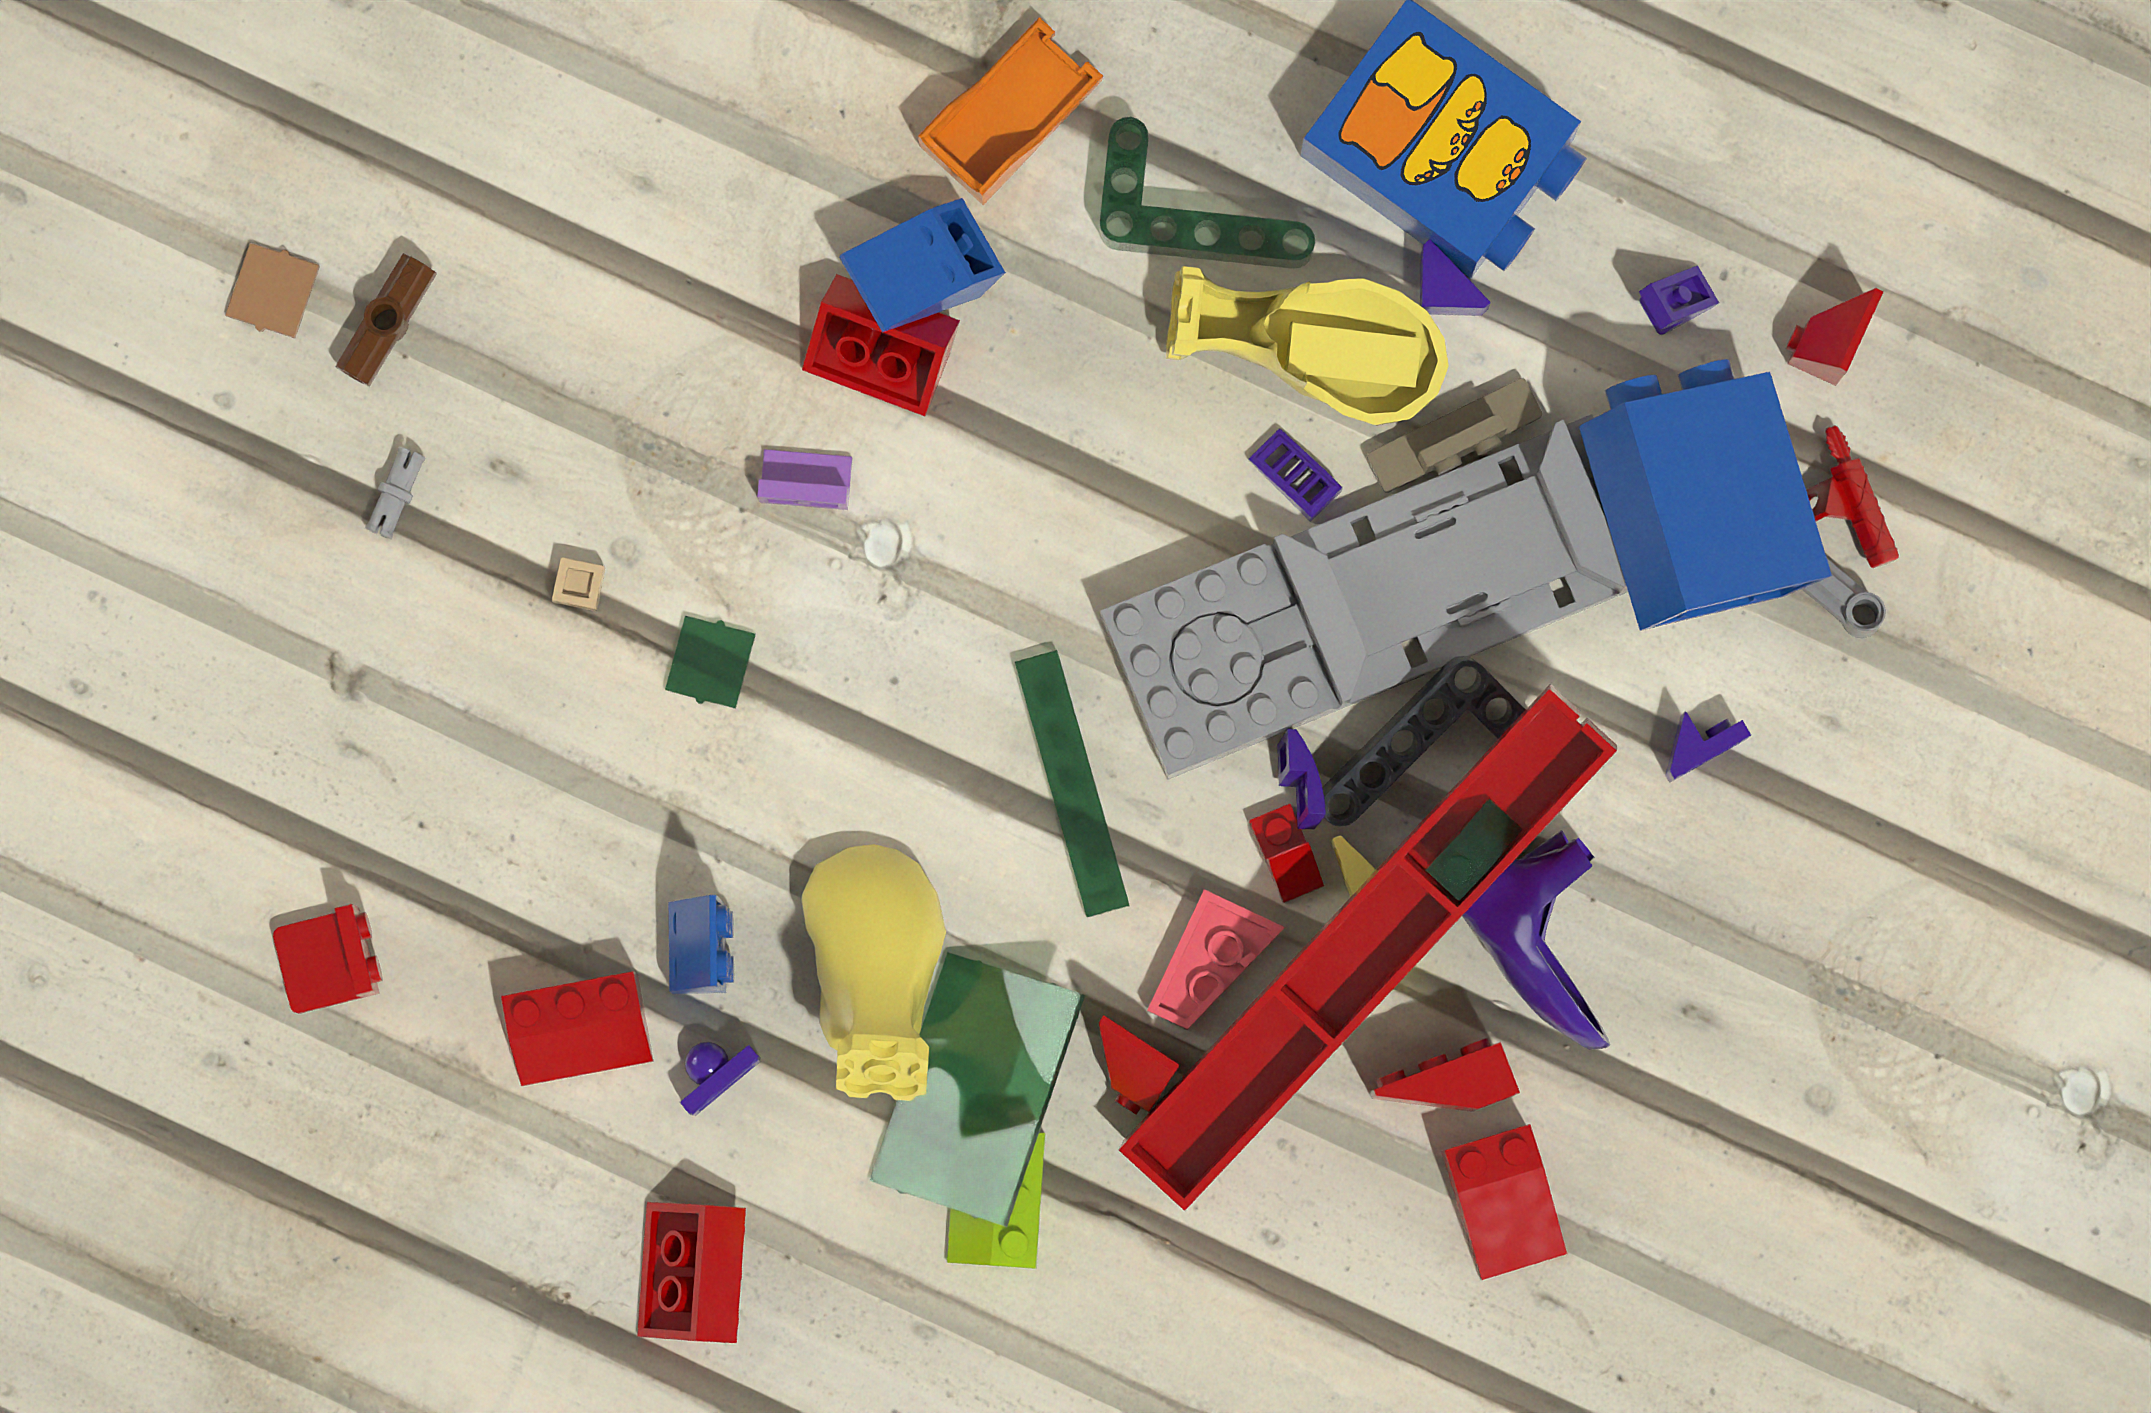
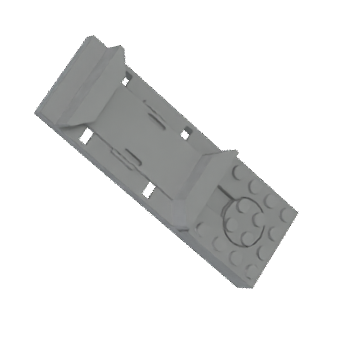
(1324, 619)

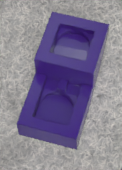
(1299, 770)

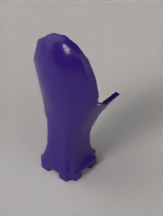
(1513, 926)

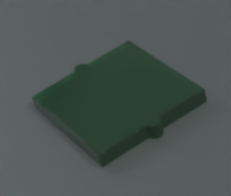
(710, 662)

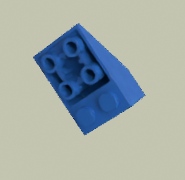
(923, 266)
(699, 945)

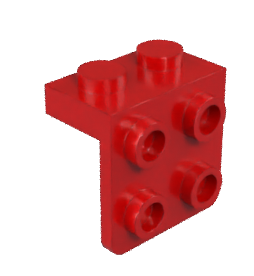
(327, 960)

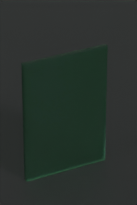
(989, 1083)

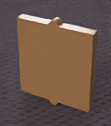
(272, 290)

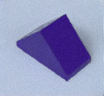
(1445, 288)

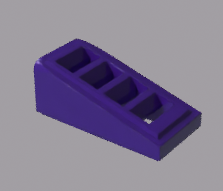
(1321, 500)

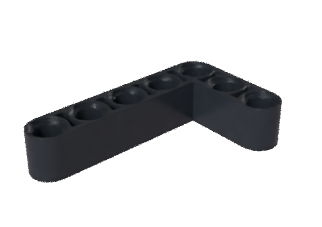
(1424, 734)

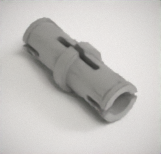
(395, 493)

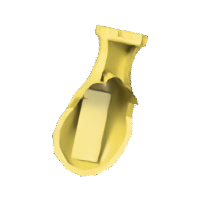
(1331, 341)
(876, 954)

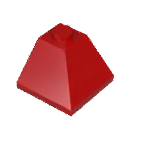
(1832, 337)
(1134, 1067)

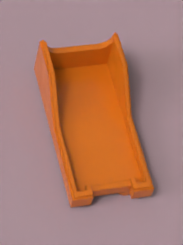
(1008, 112)

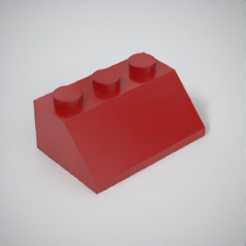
(889, 365)
(577, 1028)
(691, 1272)

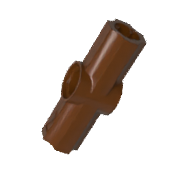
(399, 294)

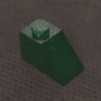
(1473, 849)

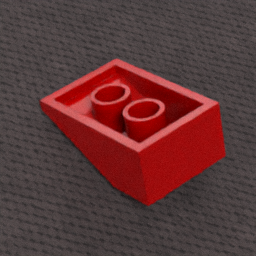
(1505, 1201)

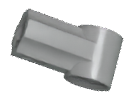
(1840, 595)

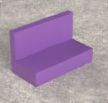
(805, 479)

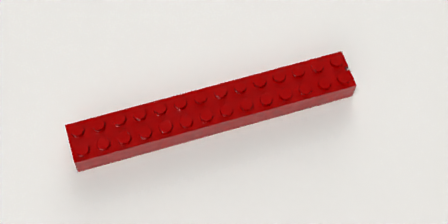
(1359, 955)

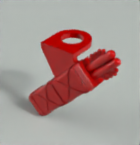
(1852, 498)

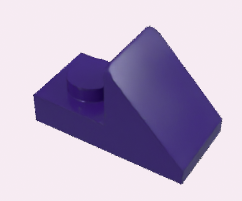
(1677, 299)
(1691, 751)

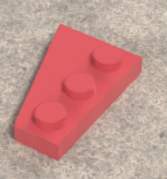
(1209, 958)

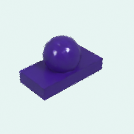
(711, 1069)

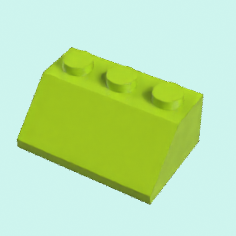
(992, 1244)

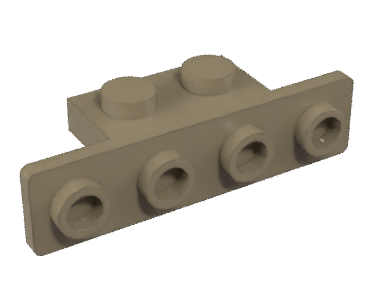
(1454, 435)

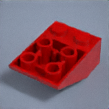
(1461, 1084)

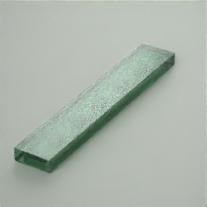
(1072, 784)

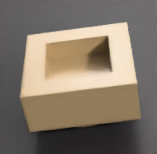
(578, 584)

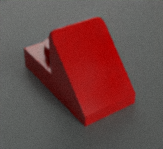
(1286, 853)

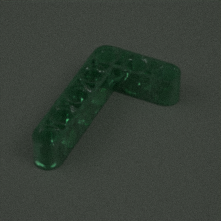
(1186, 222)

